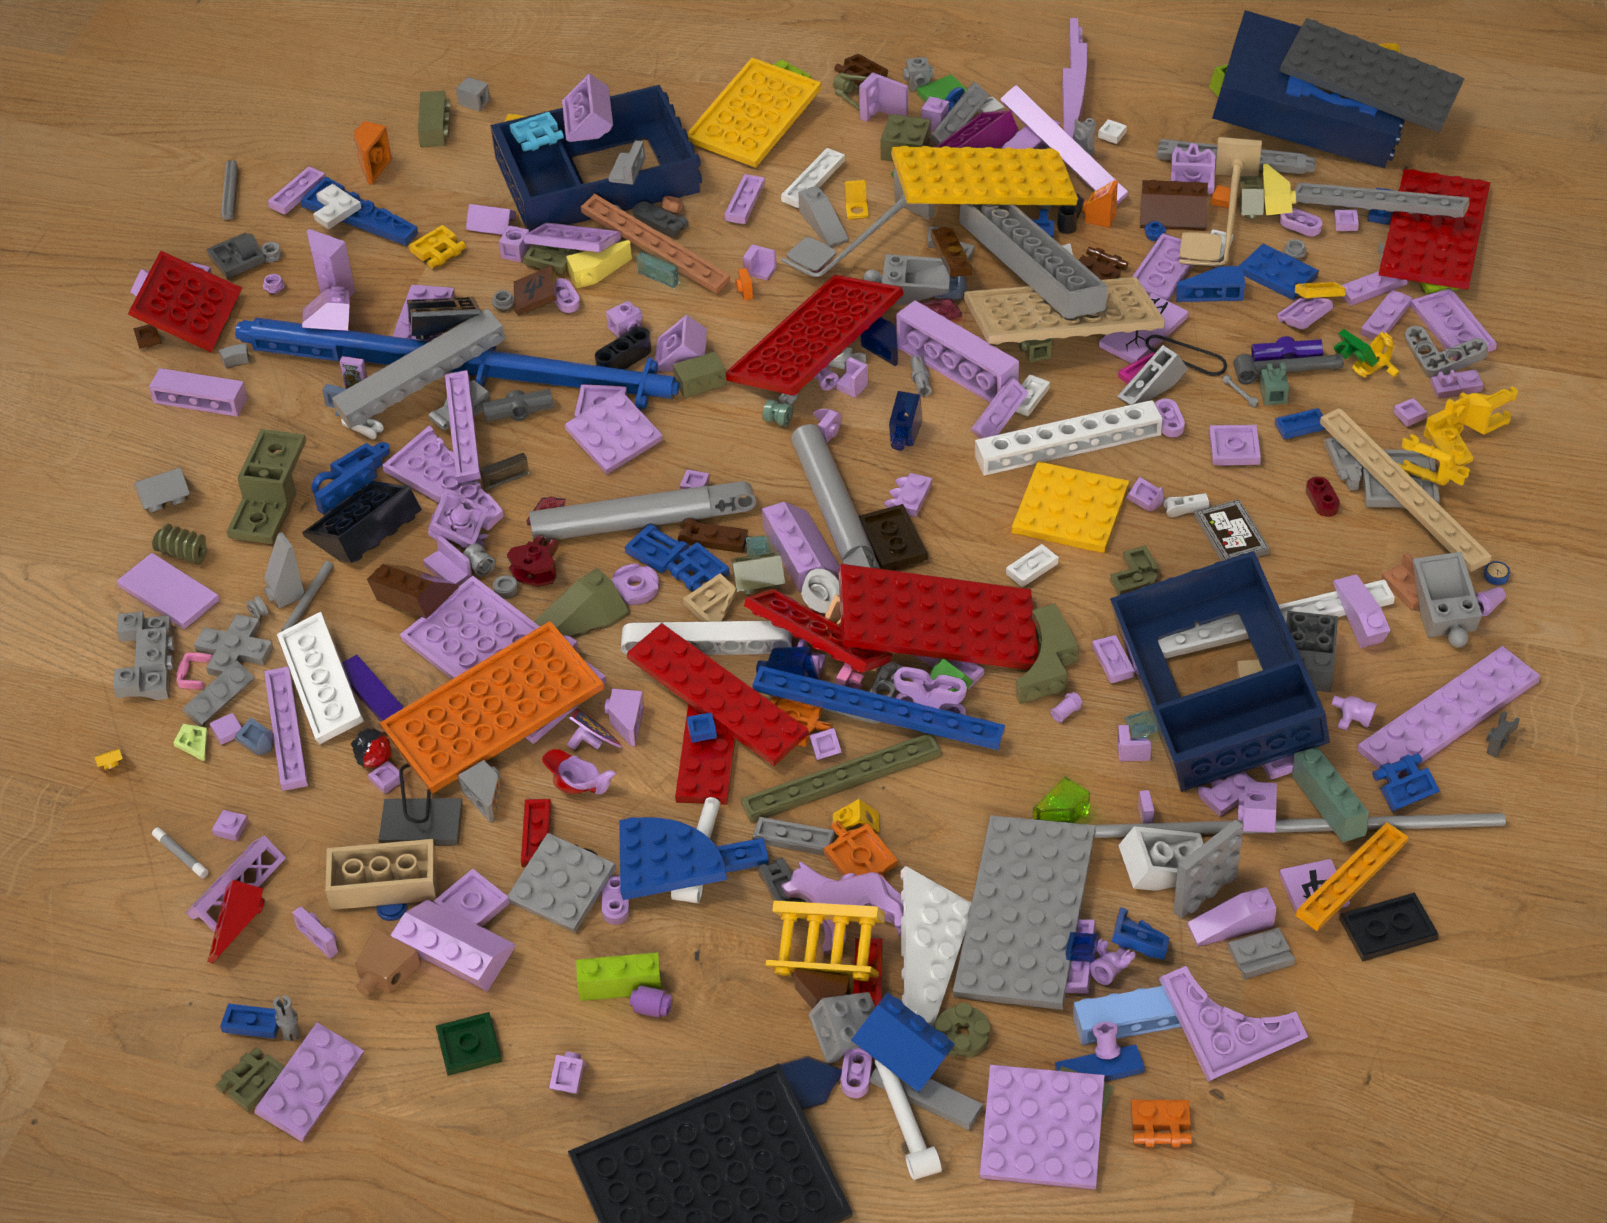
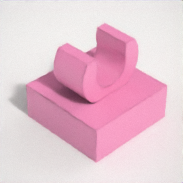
(849, 677)

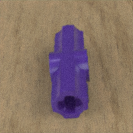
(1286, 348)

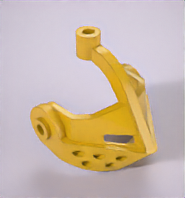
(1378, 344)

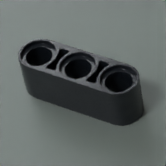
(625, 349)

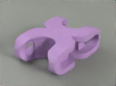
(929, 691)

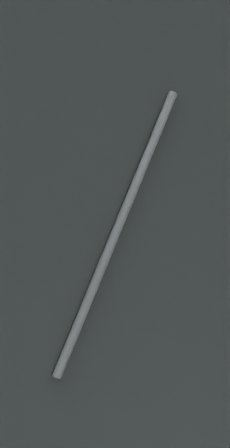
(1317, 824)

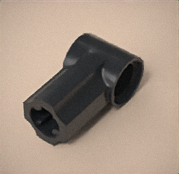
(1068, 216)

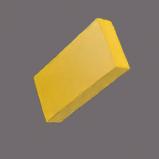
(1321, 289)

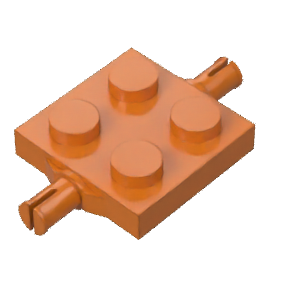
(805, 714)
(859, 851)

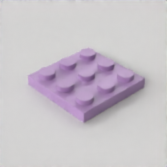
(613, 432)

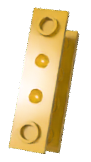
(815, 914)

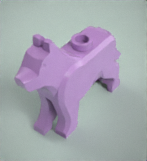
(860, 890)

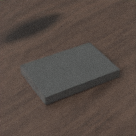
(441, 826)

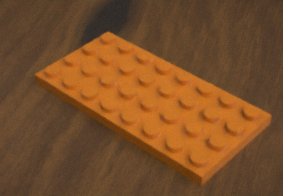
(491, 706)

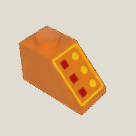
(1102, 205)

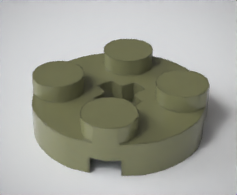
(971, 1019)

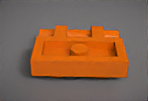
(1161, 1115)

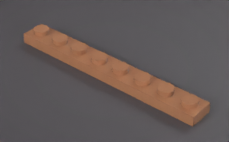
(655, 243)

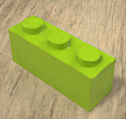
(617, 975)

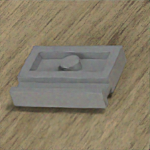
(1261, 953)

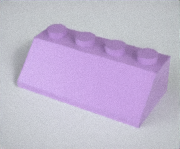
(798, 541)
(454, 943)

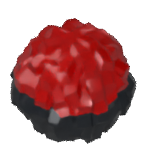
(371, 748)

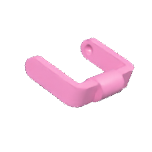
(183, 670)

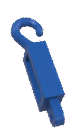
(346, 462)

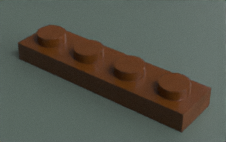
(951, 252)

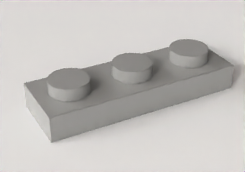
(218, 694)

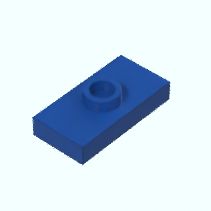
(1299, 423)

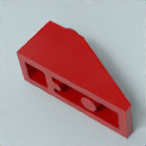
(238, 908)

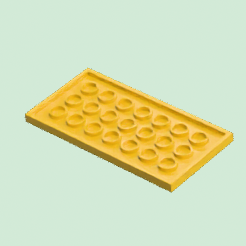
(983, 176)

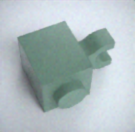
(1274, 385)

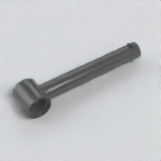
(1248, 370)

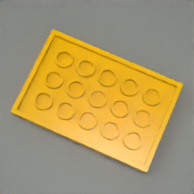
(753, 112)

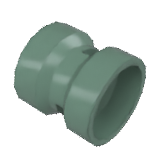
(777, 412)

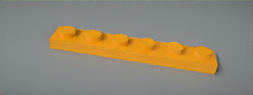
(1351, 876)

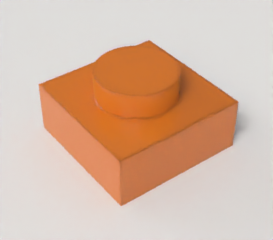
(744, 284)

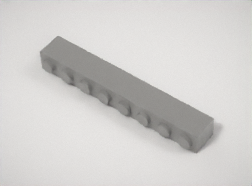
(418, 368)

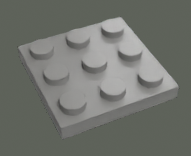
(1378, 496)
(1208, 869)
(561, 883)

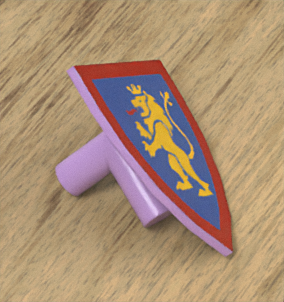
(588, 731)

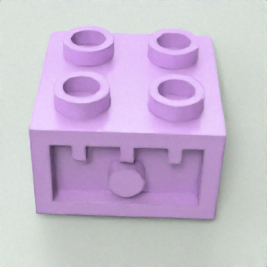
(882, 95)

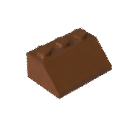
(1174, 204)
(410, 589)

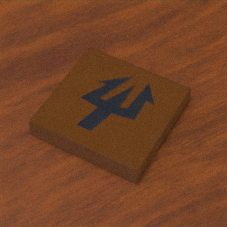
(535, 290)

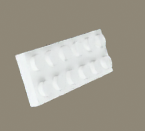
(320, 678)

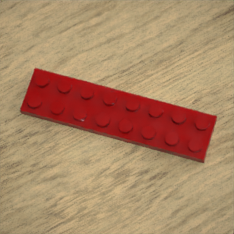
(714, 689)

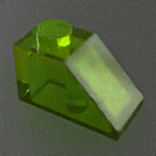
(1063, 803)

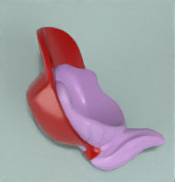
(574, 774)

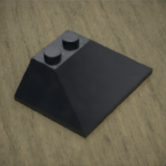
(439, 314)

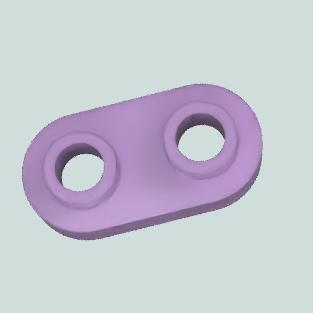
(1301, 222)
(567, 297)
(1171, 416)
(612, 898)
(856, 1073)

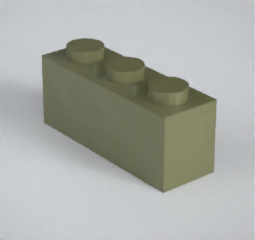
(433, 118)

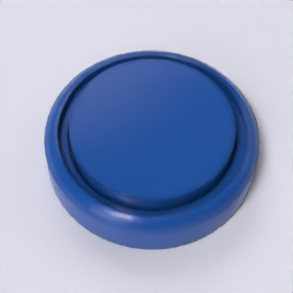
(391, 912)

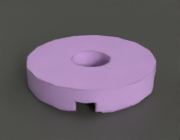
(634, 573)

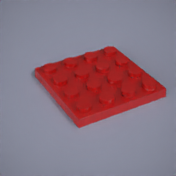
(185, 301)

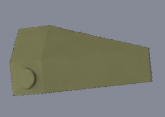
(586, 605)

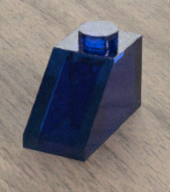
(881, 340)

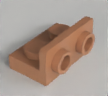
(1402, 582)

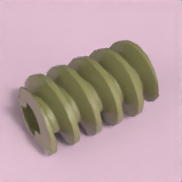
(180, 543)

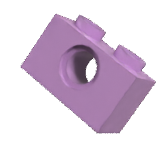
(1258, 807)

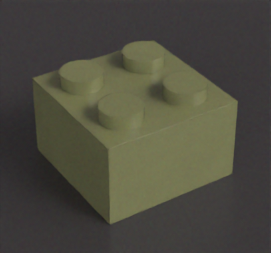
(904, 132)

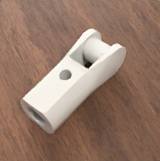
(368, 428)
(1185, 505)

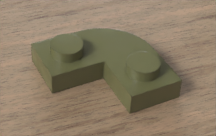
(1141, 571)

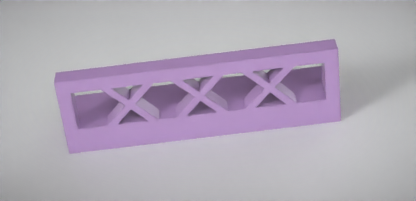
(234, 872)

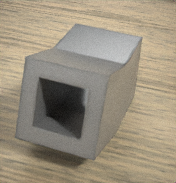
(234, 355)

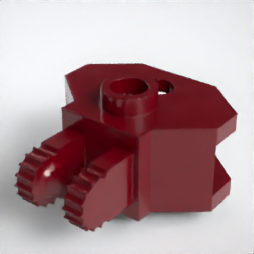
(534, 560)

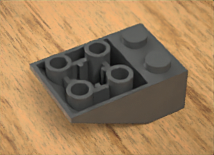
(1316, 644)

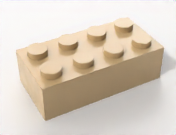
(381, 874)

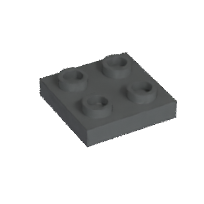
(236, 255)

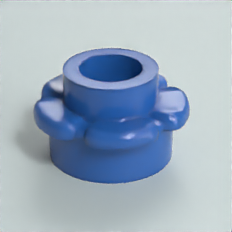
(1154, 230)

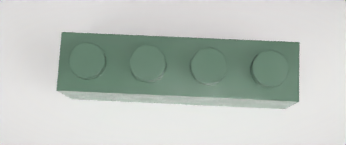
(1330, 794)

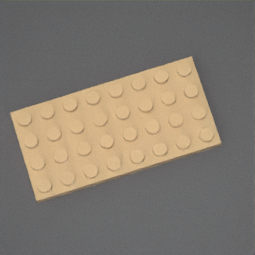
(1024, 315)

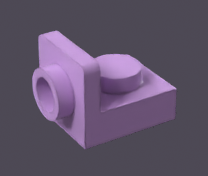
(567, 1073)

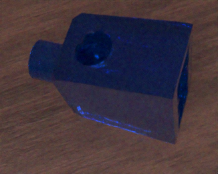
(905, 428)
(792, 660)

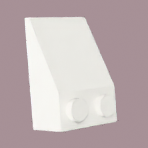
(1154, 855)

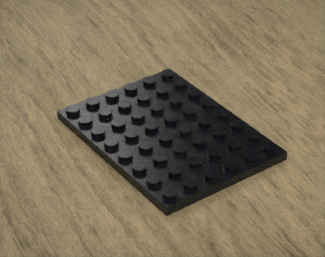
(715, 1160)

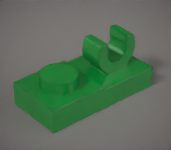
(1352, 344)

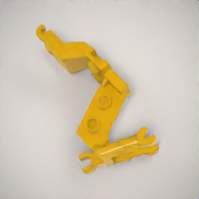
(1444, 431)

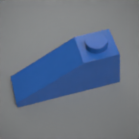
(1218, 284)

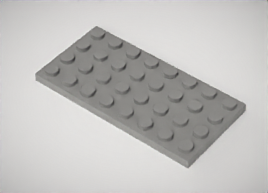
(1024, 912)

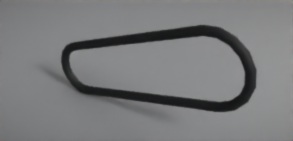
(1191, 347)
(404, 799)

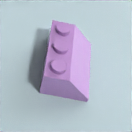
(587, 110)
(330, 262)
(328, 310)

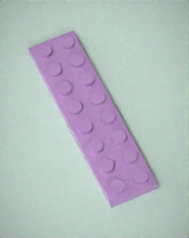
(1451, 710)

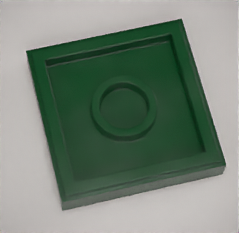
(468, 1043)

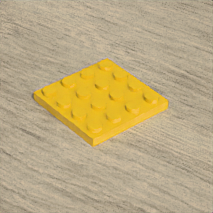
(1070, 507)

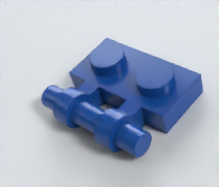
(701, 562)
(1409, 789)

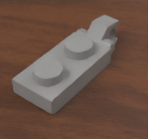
(1344, 463)

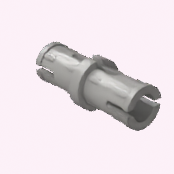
(920, 375)
(286, 1018)

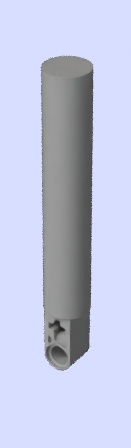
(833, 497)
(641, 510)

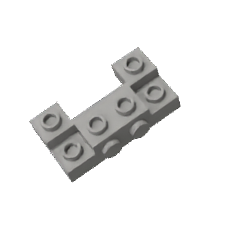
(152, 656)

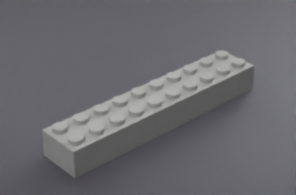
(1036, 258)

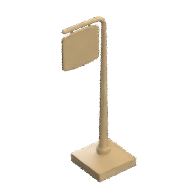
(1234, 159)

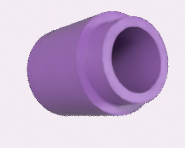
(651, 1001)

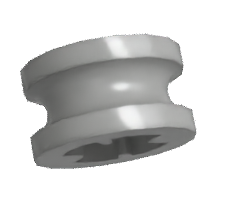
(271, 251)
(257, 607)

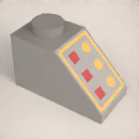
(482, 788)

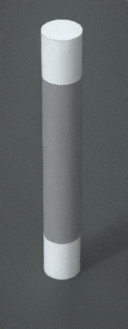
(179, 852)

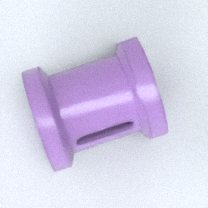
(823, 378)
(1106, 1040)

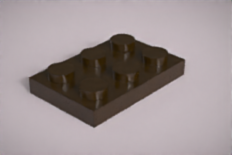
(893, 537)

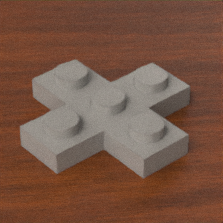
(233, 645)

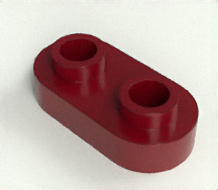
(1319, 492)

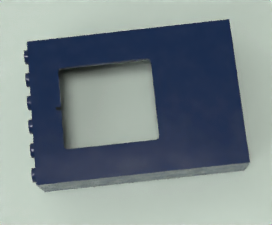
(550, 187)
(1237, 721)

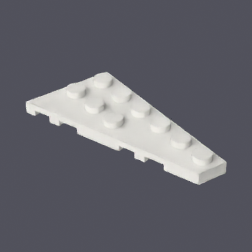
(930, 941)

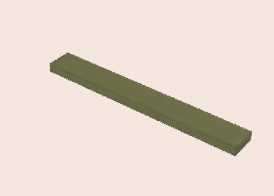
(840, 777)

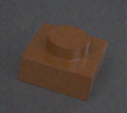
(147, 336)

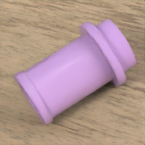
(1070, 704)

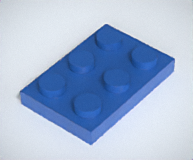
(1277, 270)

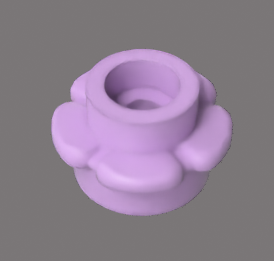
(273, 283)

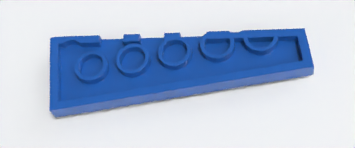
(368, 217)

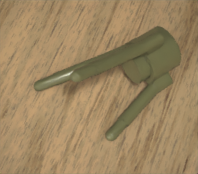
(844, 84)

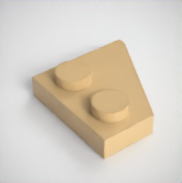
(711, 600)

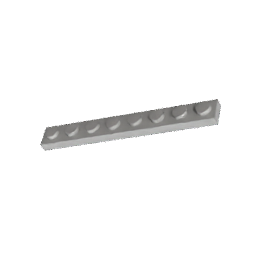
(1382, 199)

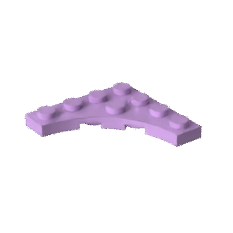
(1221, 1036)

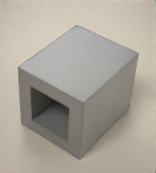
(473, 94)

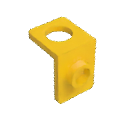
(856, 198)
(855, 814)

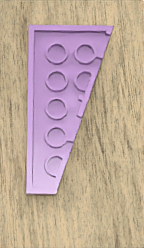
(430, 468)

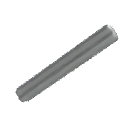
(229, 190)

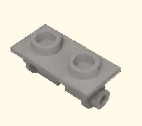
(1084, 134)

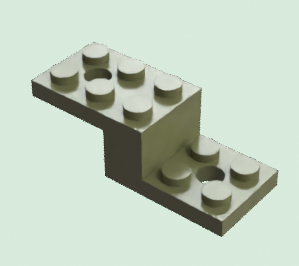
(266, 486)

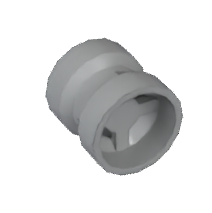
(480, 561)

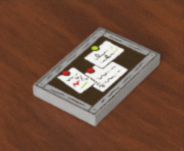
(1231, 530)

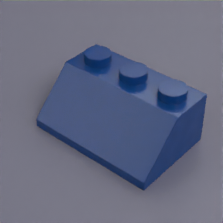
(903, 1042)

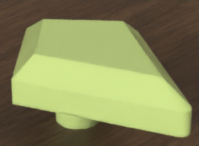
(192, 740)

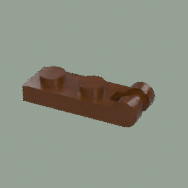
(713, 536)

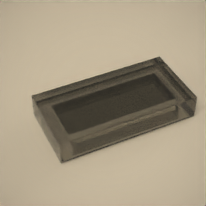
(504, 471)

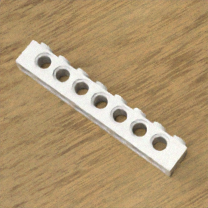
(1068, 437)

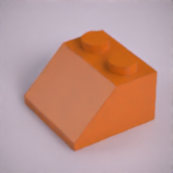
(372, 149)

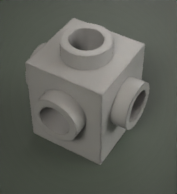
(917, 73)

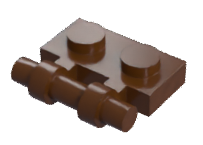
(860, 66)
(1100, 269)

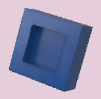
(701, 727)

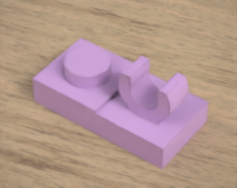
(1456, 383)

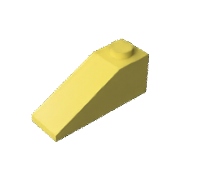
(1277, 192)
(591, 267)

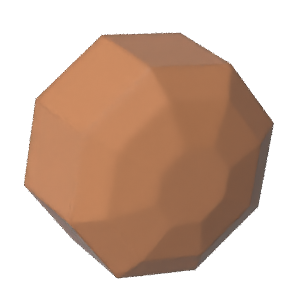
(672, 204)

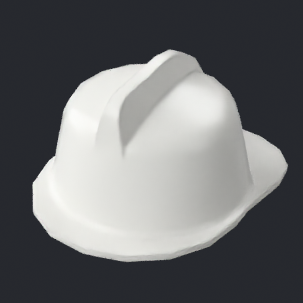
(820, 590)

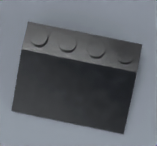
(364, 520)

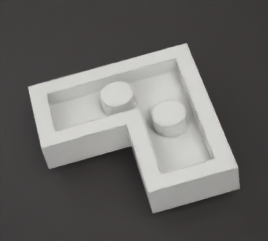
(337, 206)

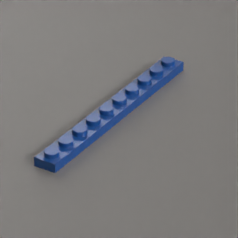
(879, 707)

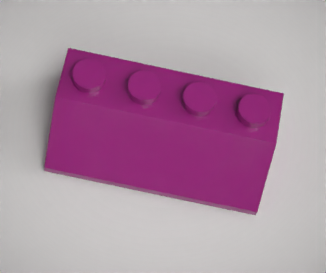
(983, 131)

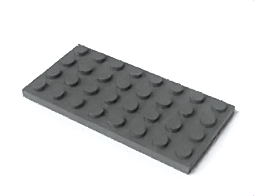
(1372, 75)

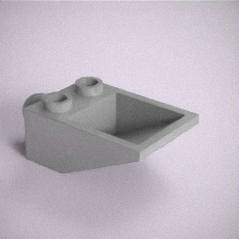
(916, 275)
(1446, 597)

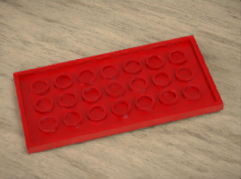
(1438, 246)
(814, 334)
(937, 617)

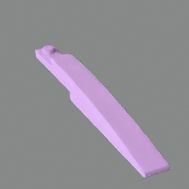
(1074, 79)

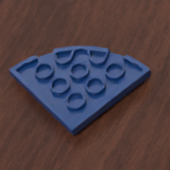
(665, 857)

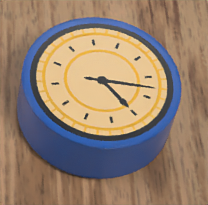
(1496, 573)

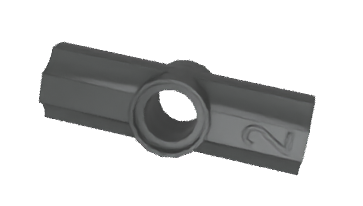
(517, 405)

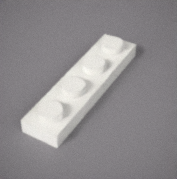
(814, 175)

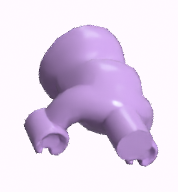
(1355, 709)
(1110, 963)

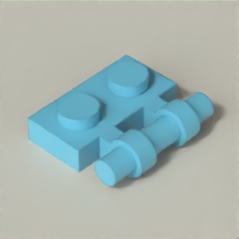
(534, 127)

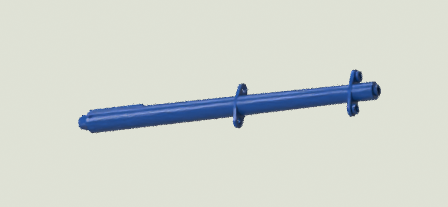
(328, 344)

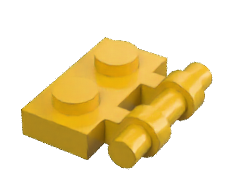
(434, 242)

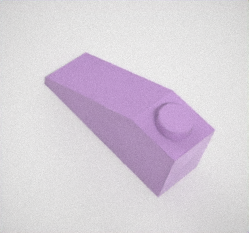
(1362, 611)
(1235, 917)

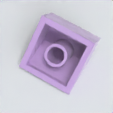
(680, 343)

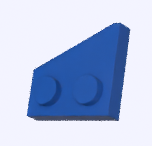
(1139, 936)

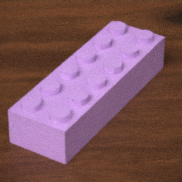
(954, 351)

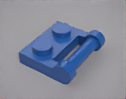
(652, 552)

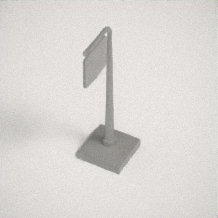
(815, 254)

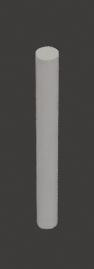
(309, 595)

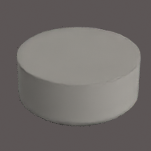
(505, 586)

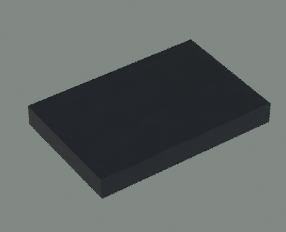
(1388, 926)

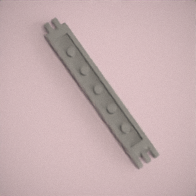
(1278, 160)

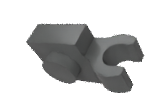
(1499, 737)

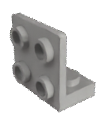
(838, 1021)

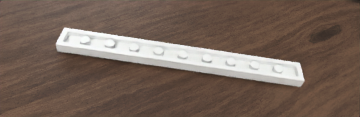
(1232, 630)

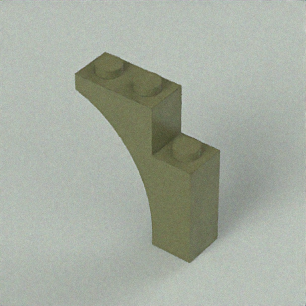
(1057, 650)

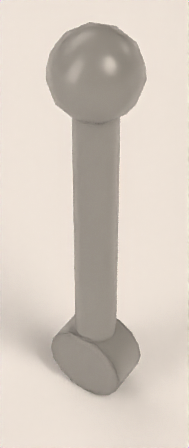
(1253, 402)

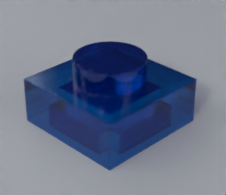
(1081, 947)

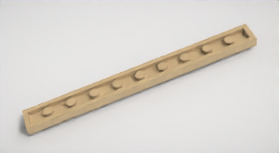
(1405, 489)

